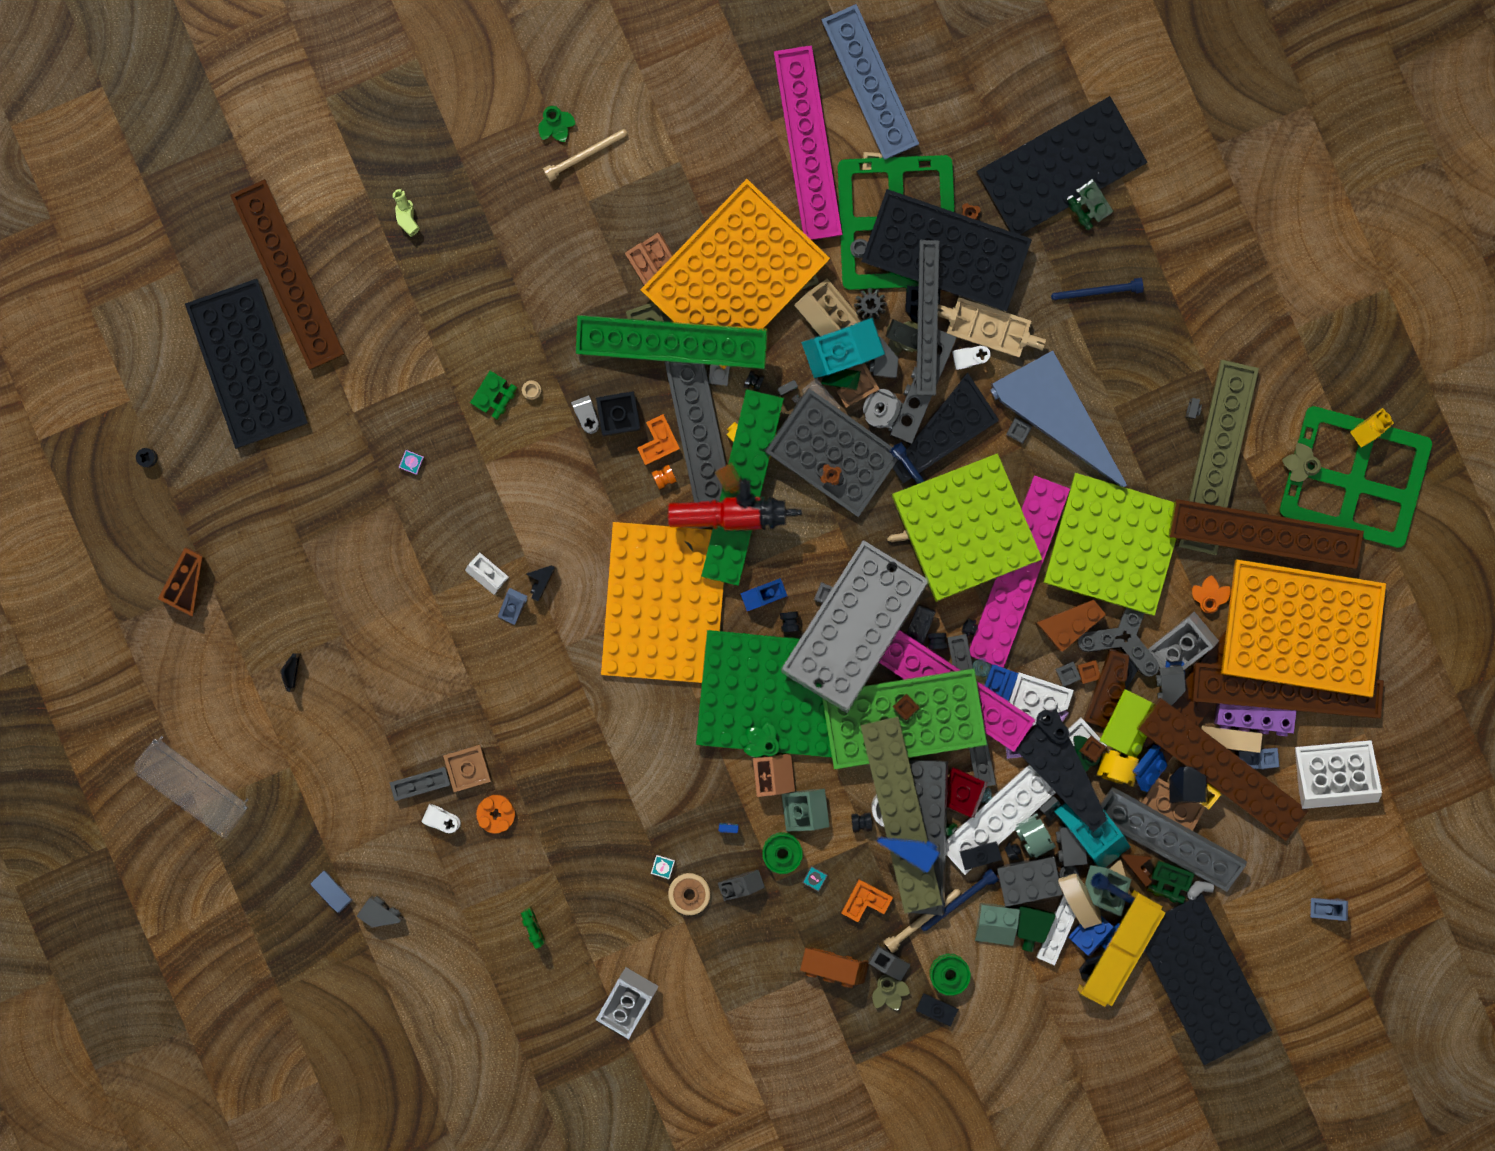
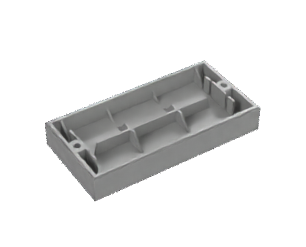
(855, 626)

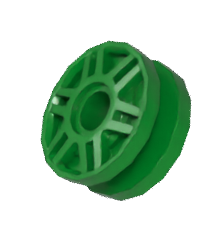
(776, 863)
(954, 985)

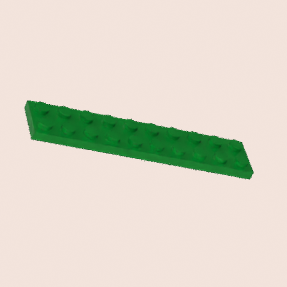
(671, 341)
(753, 435)

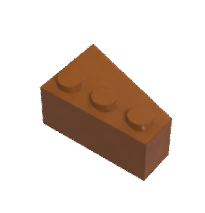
(183, 582)
(1071, 624)
(834, 967)

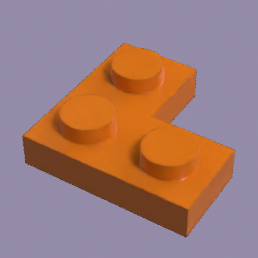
(663, 443)
(863, 896)

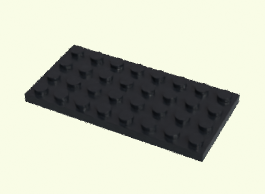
(1041, 174)
(973, 256)
(246, 363)
(1204, 981)

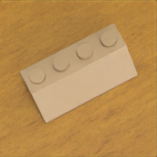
(826, 309)

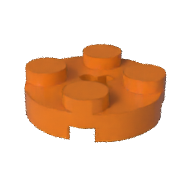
(489, 805)

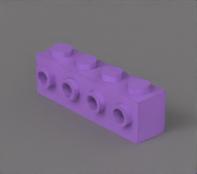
(1256, 718)

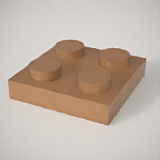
(467, 768)

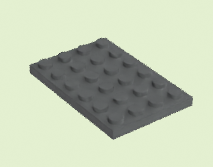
(823, 435)

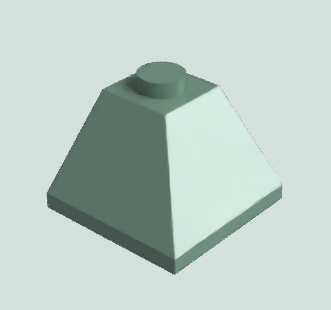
(1104, 898)

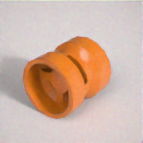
(664, 477)

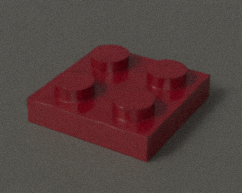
(965, 792)

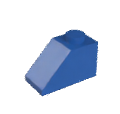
(763, 594)

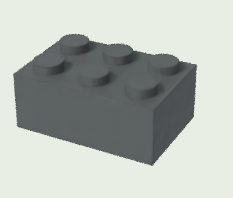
(1029, 880)

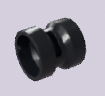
(790, 621)
(861, 822)

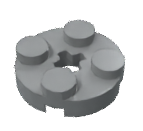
(890, 412)

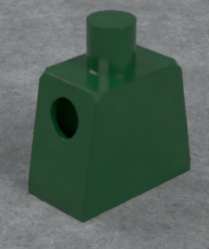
(1033, 926)

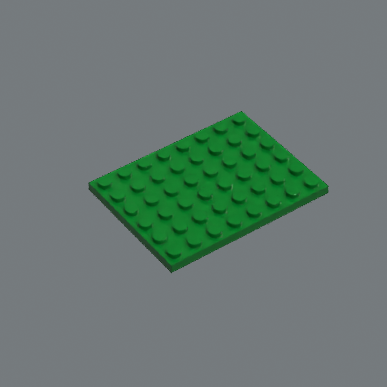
(747, 689)

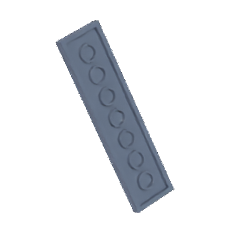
(870, 82)

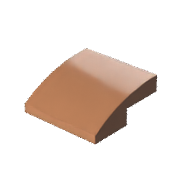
(649, 256)

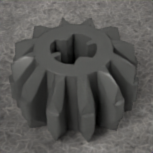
(863, 305)

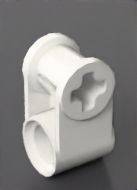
(967, 357)
(438, 818)

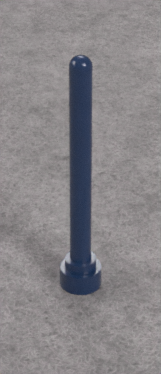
(1135, 286)
(898, 451)
(989, 878)
(1101, 882)

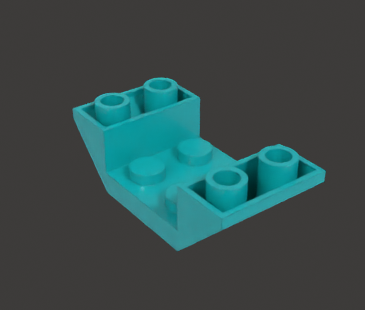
(843, 348)
(1103, 845)

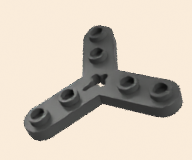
(1137, 651)

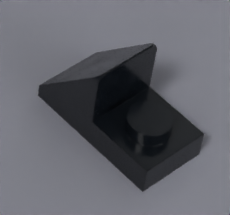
(543, 575)

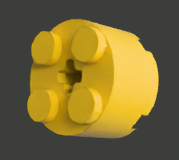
(1117, 768)

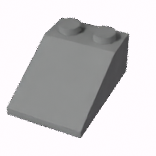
(1184, 642)
(627, 1003)

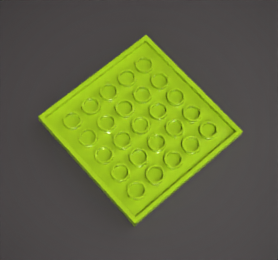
(966, 527)
(1112, 545)

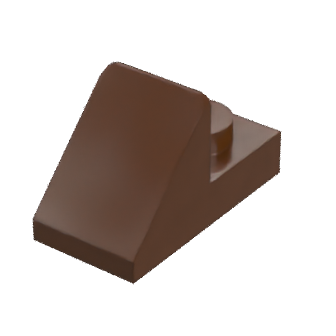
(1134, 862)

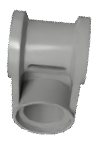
(585, 411)

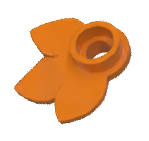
(1210, 591)

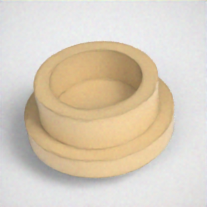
(531, 390)

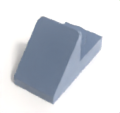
(512, 606)
(1329, 909)

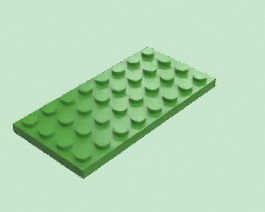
(945, 721)

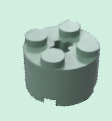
(1035, 835)

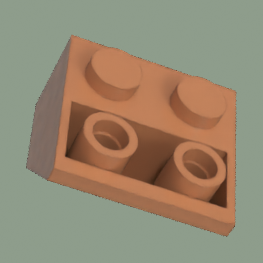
(773, 775)

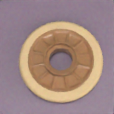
(685, 882)

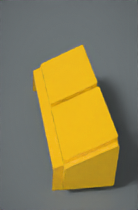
(1123, 951)

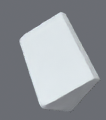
(486, 573)

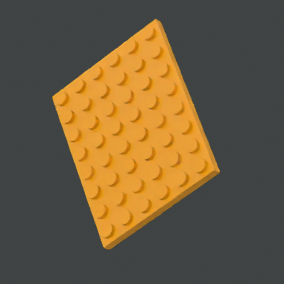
(737, 266)
(659, 603)
(1303, 628)

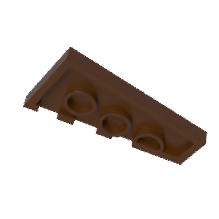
(1108, 689)

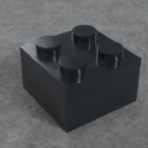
(618, 413)

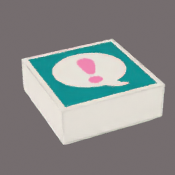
(662, 866)

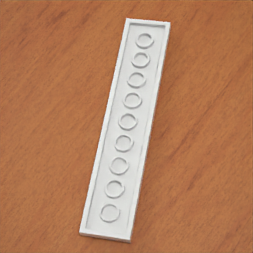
(1007, 807)

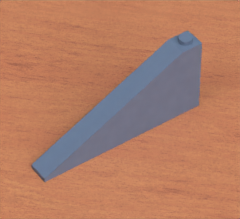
(1050, 403)

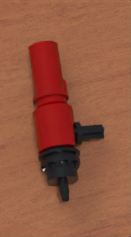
(737, 513)

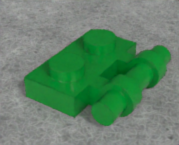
(488, 392)
(533, 928)

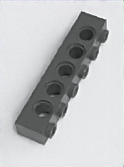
(907, 433)

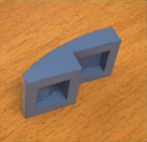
(1265, 759)
(331, 892)

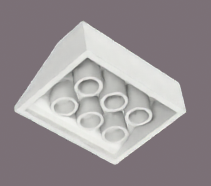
(1337, 774)

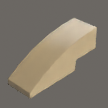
(1236, 739)
(1080, 901)

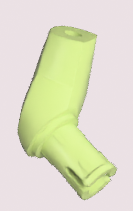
(405, 213)

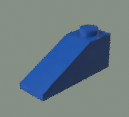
(914, 851)

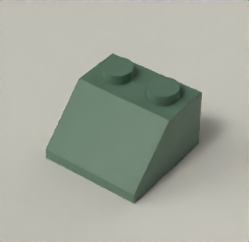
(805, 810)
(997, 924)

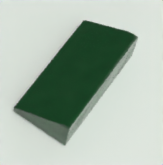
(843, 379)

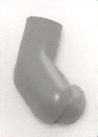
(1198, 887)

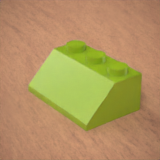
(1122, 729)

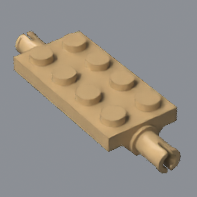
(989, 327)

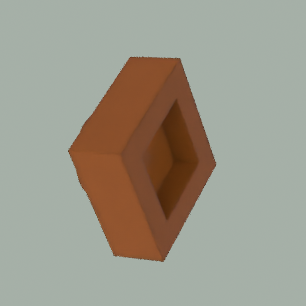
(1088, 671)

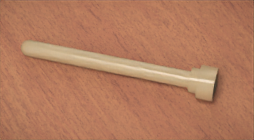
(553, 171)
(893, 942)

